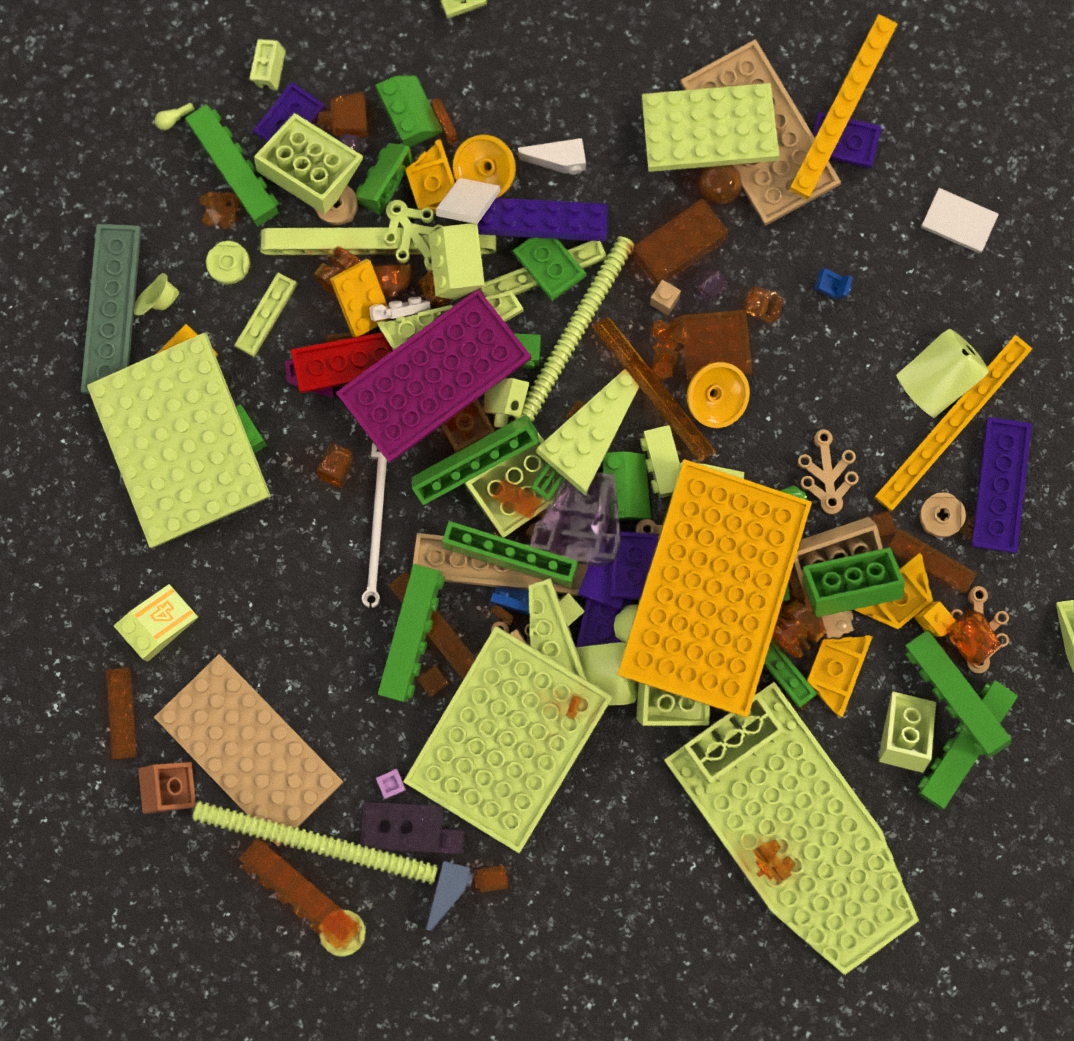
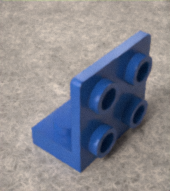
(511, 599)

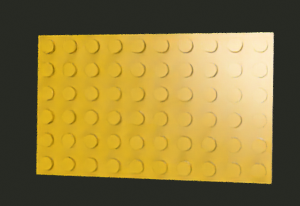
(714, 588)

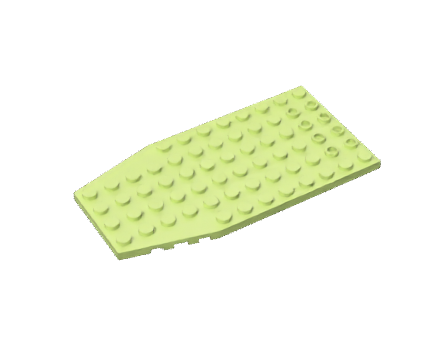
(775, 781)

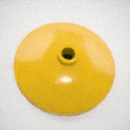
(473, 156)
(729, 398)

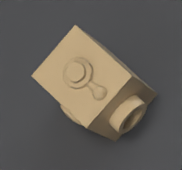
(837, 624)

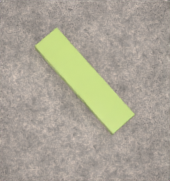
(265, 315)

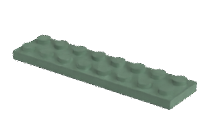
(111, 302)

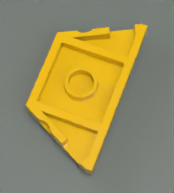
(430, 177)
(915, 597)
(837, 670)

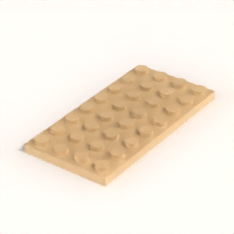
(767, 182)
(248, 747)

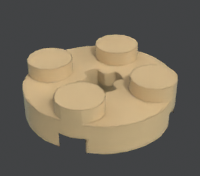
(344, 212)
(951, 506)

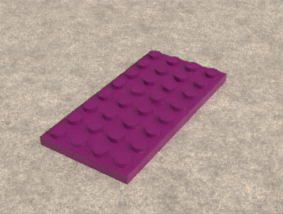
(433, 375)

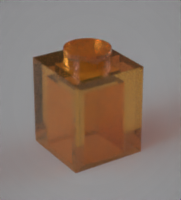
(491, 879)

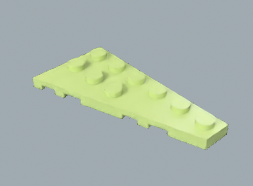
(403, 328)
(585, 438)
(549, 627)

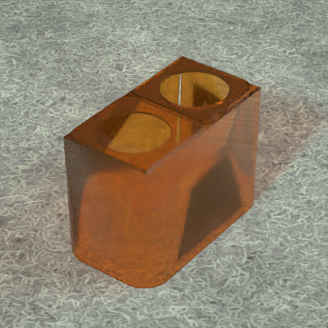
(335, 465)
(973, 636)

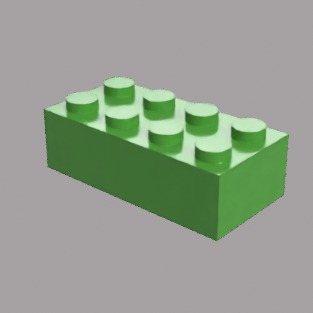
(853, 582)

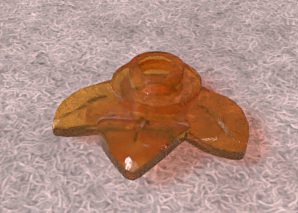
(216, 209)

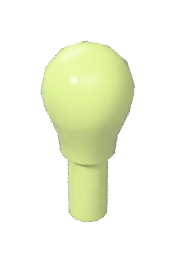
(166, 119)

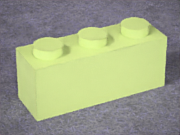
(661, 459)

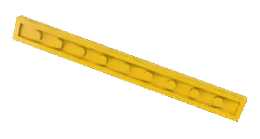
(843, 107)
(952, 424)

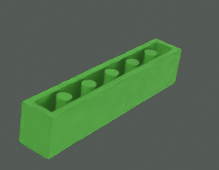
(232, 165)
(475, 459)
(509, 554)
(411, 632)
(958, 694)
(960, 752)

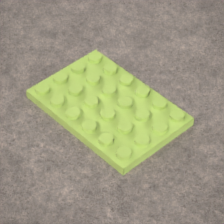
(710, 127)

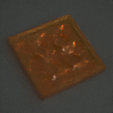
(717, 339)

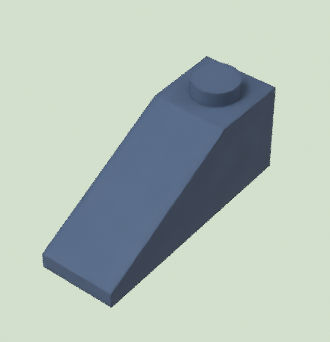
(450, 887)

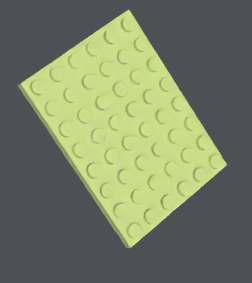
(178, 440)
(507, 739)

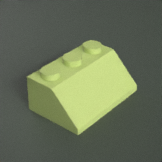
(456, 260)

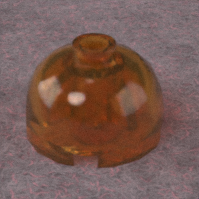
(719, 183)
(393, 277)

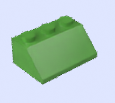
(408, 109)
(384, 177)
(631, 484)

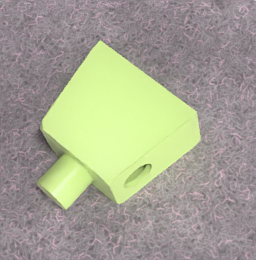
(505, 400)

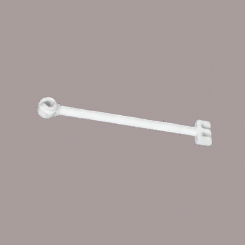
(376, 529)

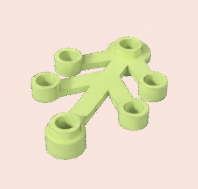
(411, 231)

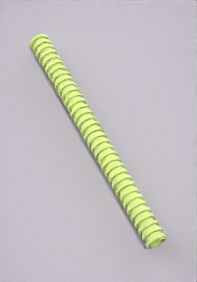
(576, 327)
(314, 842)

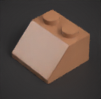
(167, 787)

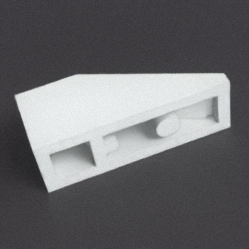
(559, 156)

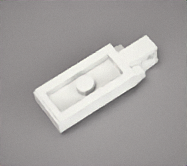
(399, 309)

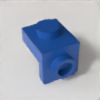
(833, 284)

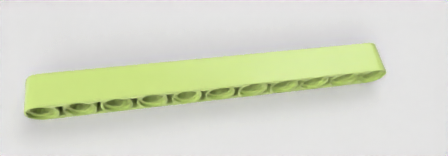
(355, 240)

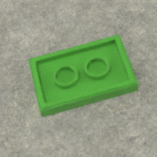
(549, 265)

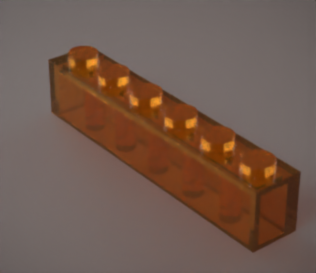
(300, 893)

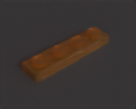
(933, 560)
(121, 713)

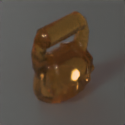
(758, 302)

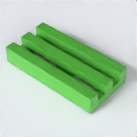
(541, 491)

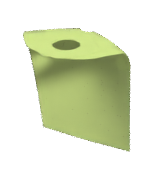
(942, 373)
(601, 668)

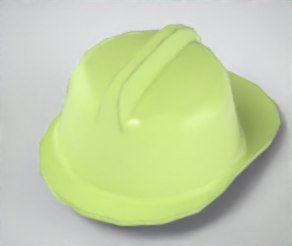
(156, 296)

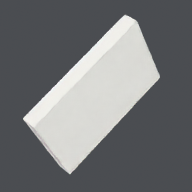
(468, 201)
(959, 220)

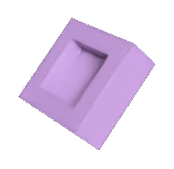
(390, 784)

